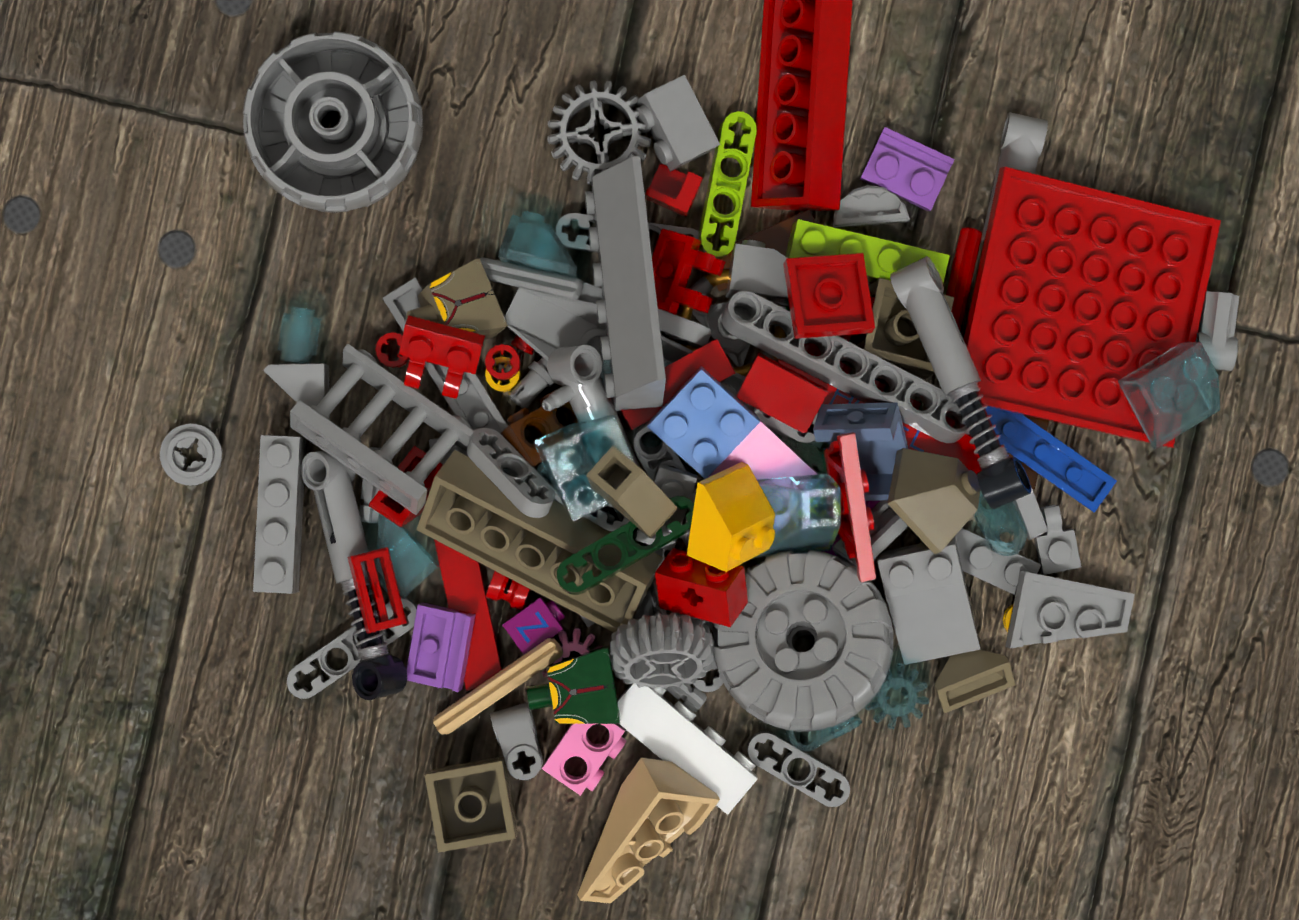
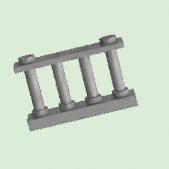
(377, 465)

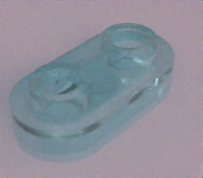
(1000, 520)

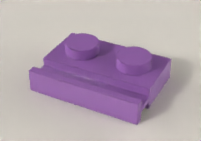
(907, 169)
(440, 646)

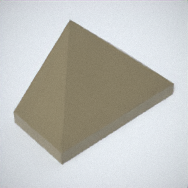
(972, 677)

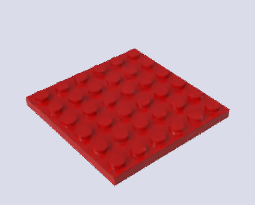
(1080, 296)

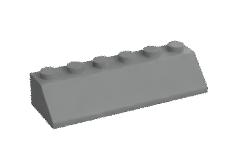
(627, 287)

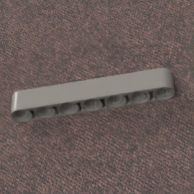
(828, 369)

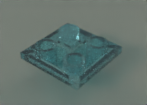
(572, 454)
(805, 512)

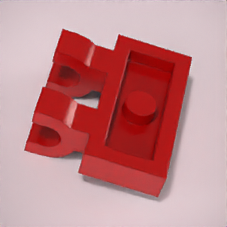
(672, 266)
(443, 346)

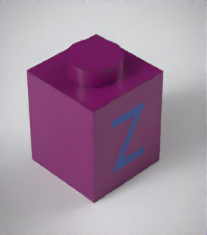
(535, 624)

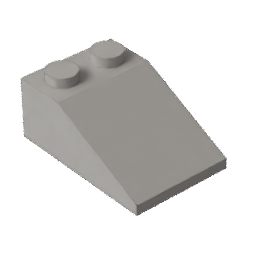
(928, 602)

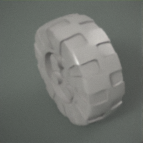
(342, 164)
(815, 598)

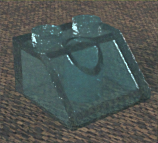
(1173, 392)

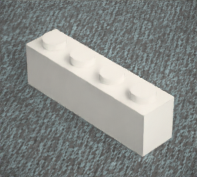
(677, 739)

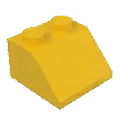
(730, 519)

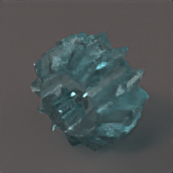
(908, 705)

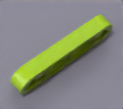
(729, 186)

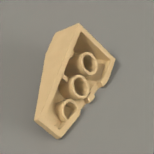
(647, 816)

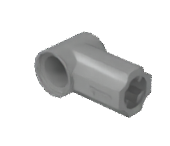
(1218, 329)

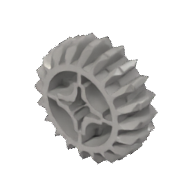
(581, 134)
(662, 651)

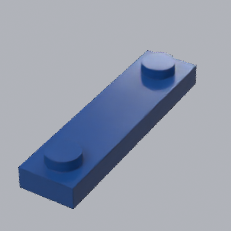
(1051, 458)

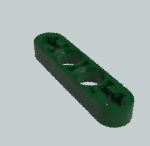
(629, 549)

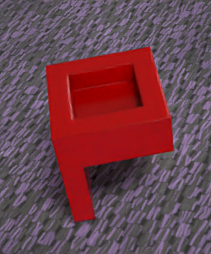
(673, 189)

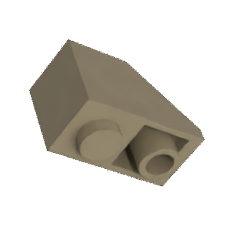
(631, 491)

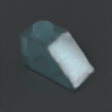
(409, 558)

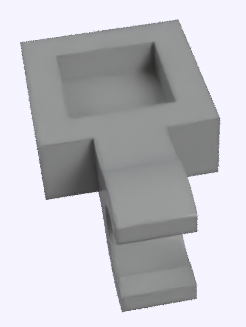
(1057, 547)

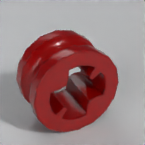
(385, 358)
(491, 363)

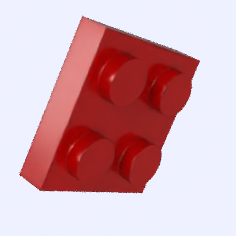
(829, 295)

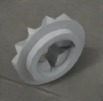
(175, 463)

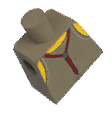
(462, 301)

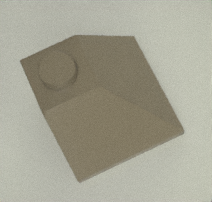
(933, 495)

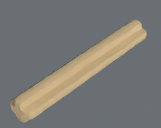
(498, 686)

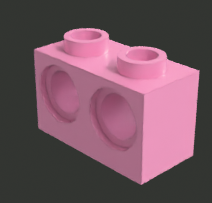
(576, 743)

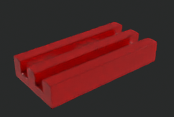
(362, 592)

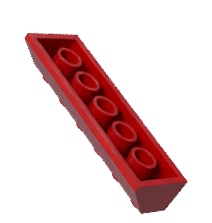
(801, 104)

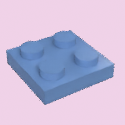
(703, 422)

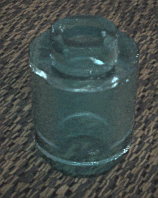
(299, 336)

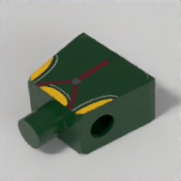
(579, 690)

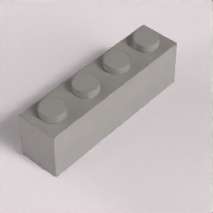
(279, 514)

